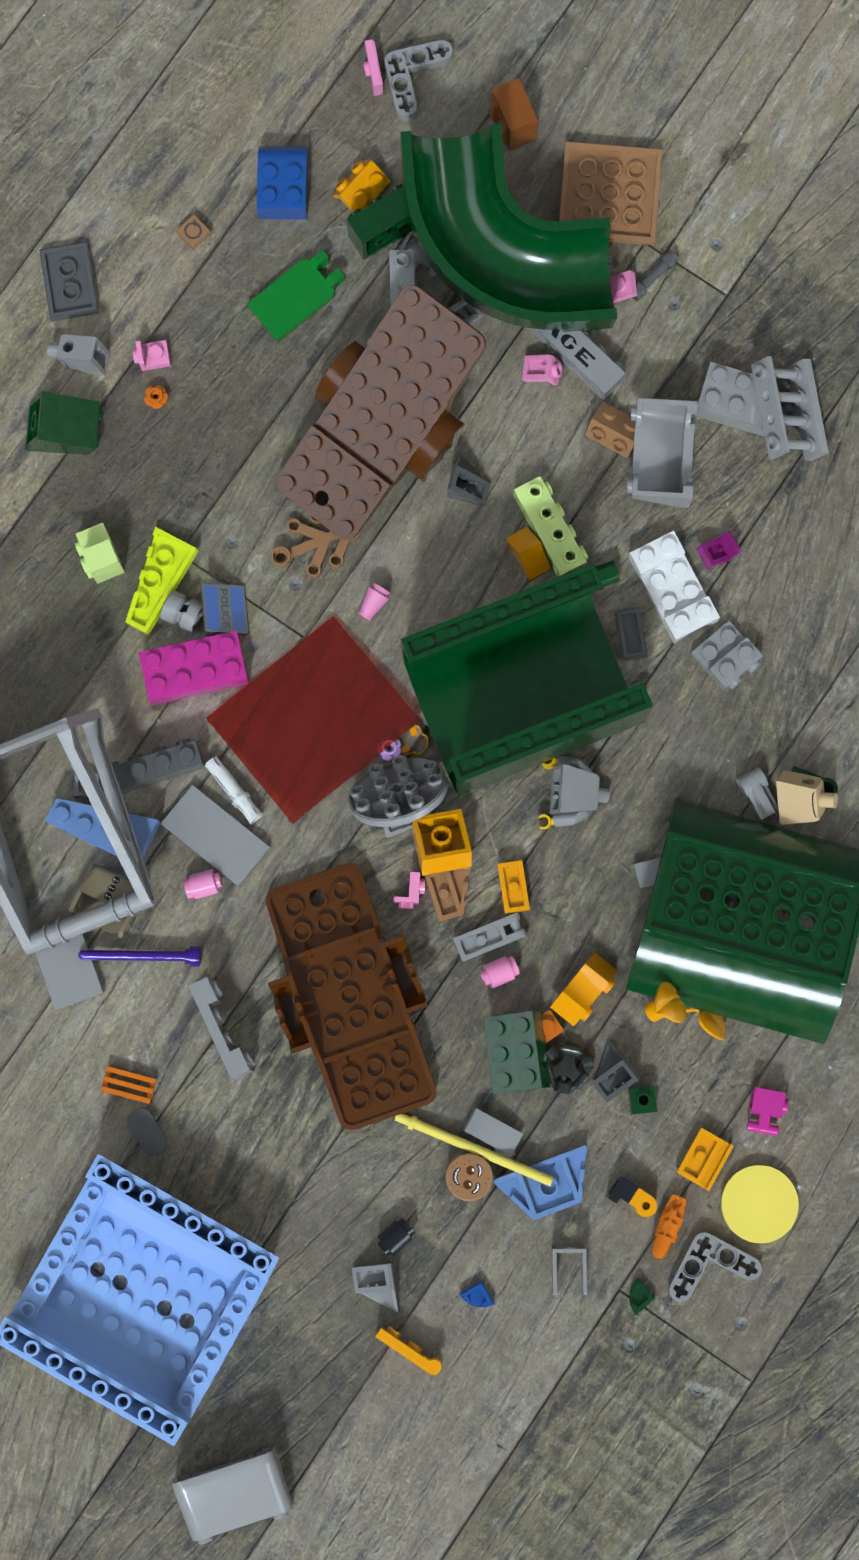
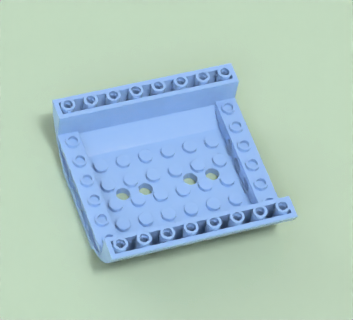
(116, 1339)

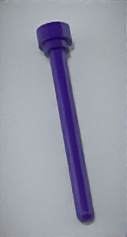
(190, 956)

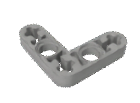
(407, 66)
(711, 1254)

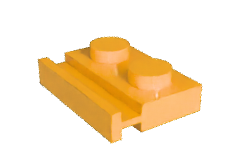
(704, 1159)

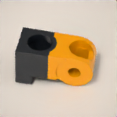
(641, 1201)

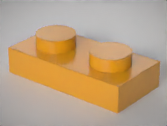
(513, 887)

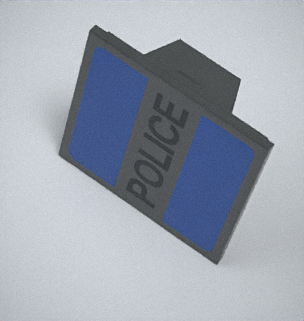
(224, 608)

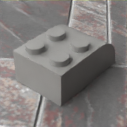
(730, 399)

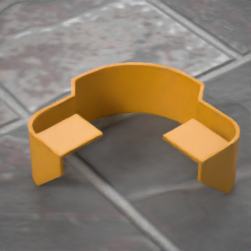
(406, 748)

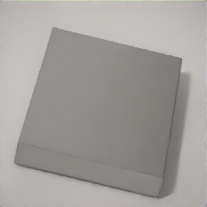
(66, 975)

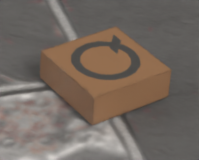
(193, 232)

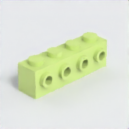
(549, 526)

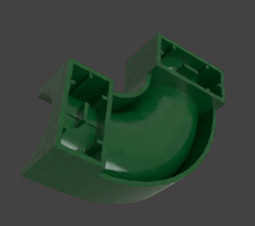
(494, 250)

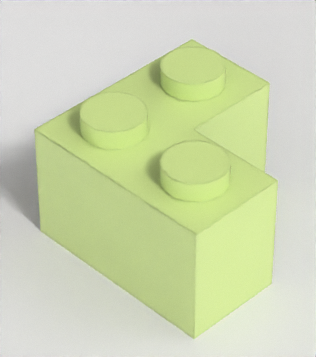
(99, 554)

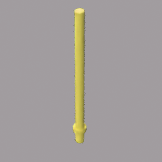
(414, 1123)

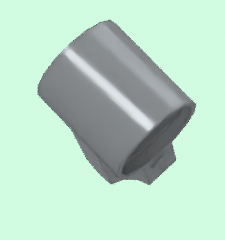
(755, 788)

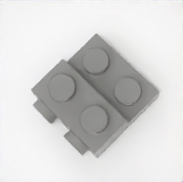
(727, 656)

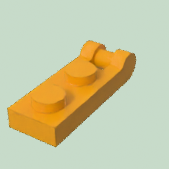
(410, 1351)

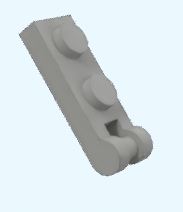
(489, 937)

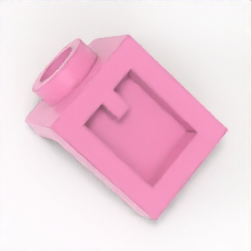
(623, 286)
(151, 355)
(542, 369)

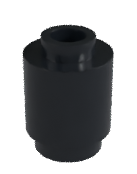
(395, 1237)

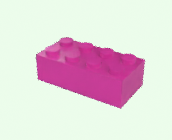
(193, 668)

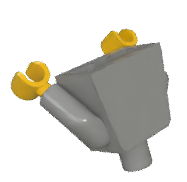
(573, 792)

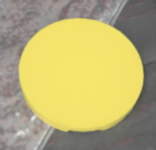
(759, 1204)

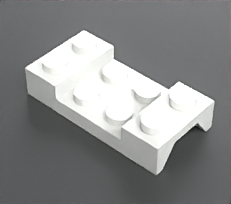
(673, 586)

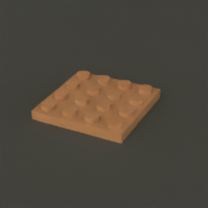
(613, 184)

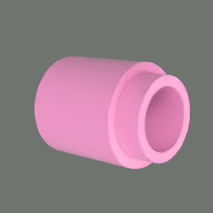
(202, 884)
(499, 971)

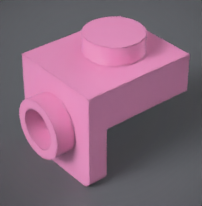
(416, 887)

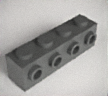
(159, 766)

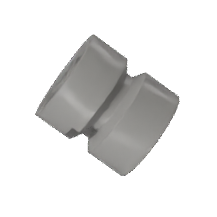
(174, 611)

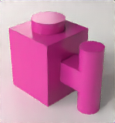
(766, 1104)

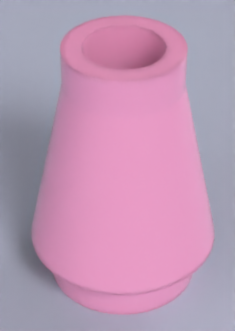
(373, 601)

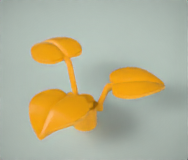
(668, 1005)

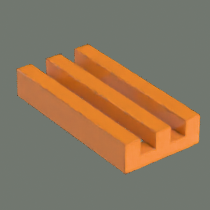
(109, 1070)

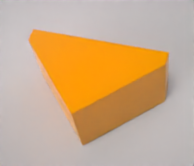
(529, 553)

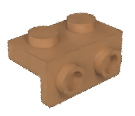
(612, 429)

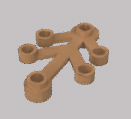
(319, 540)

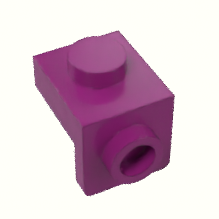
(718, 550)

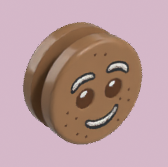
(469, 1177)

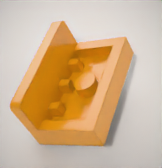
(361, 185)

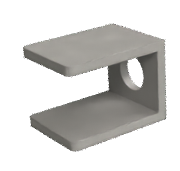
(554, 1250)

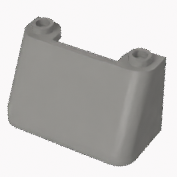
(663, 451)
(233, 1495)

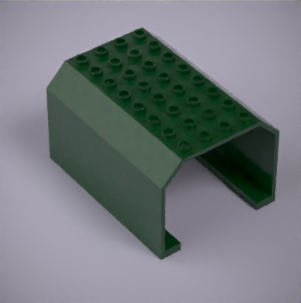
(521, 681)

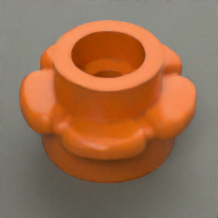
(158, 402)

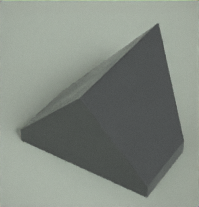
(467, 483)
(613, 1073)

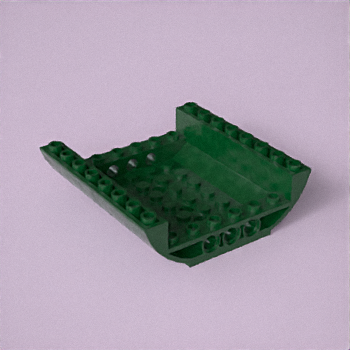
(742, 957)

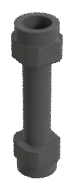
(667, 261)

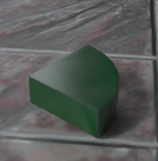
(639, 1297)

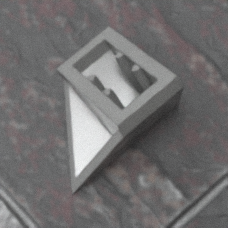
(376, 1283)

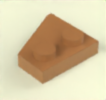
(449, 892)

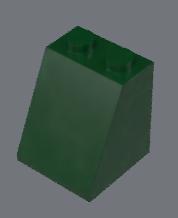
(62, 424)

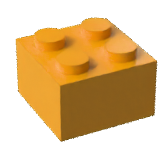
(442, 842)

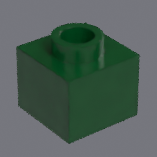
(635, 1106)

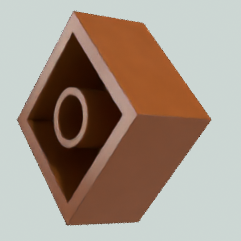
(514, 113)

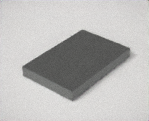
(69, 281)

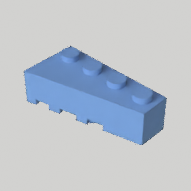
(84, 824)

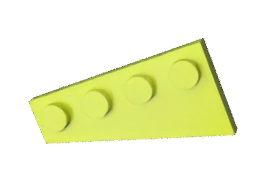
(163, 571)

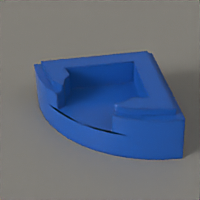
(477, 1295)

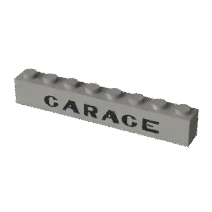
(584, 359)

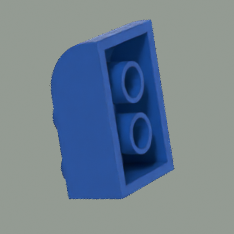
(282, 182)

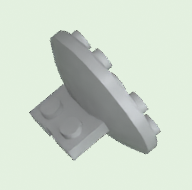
(398, 794)

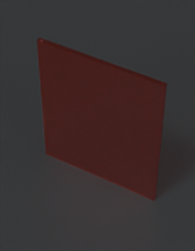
(313, 719)

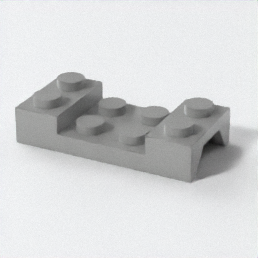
(207, 995)

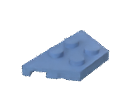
(540, 1199)

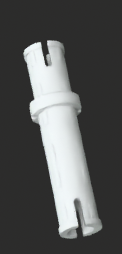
(235, 792)

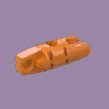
(669, 1226)

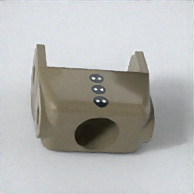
(98, 889)

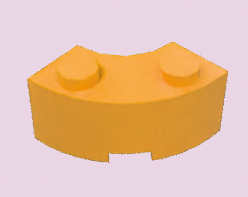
(584, 989)

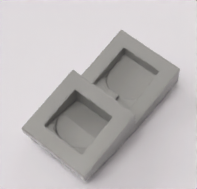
(493, 1132)

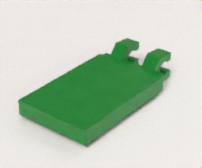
(295, 296)

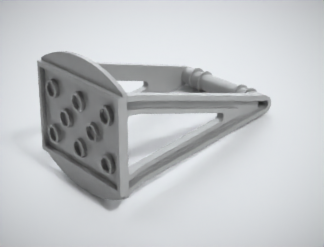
(114, 820)

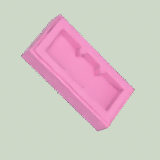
(372, 67)

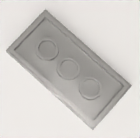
(215, 835)

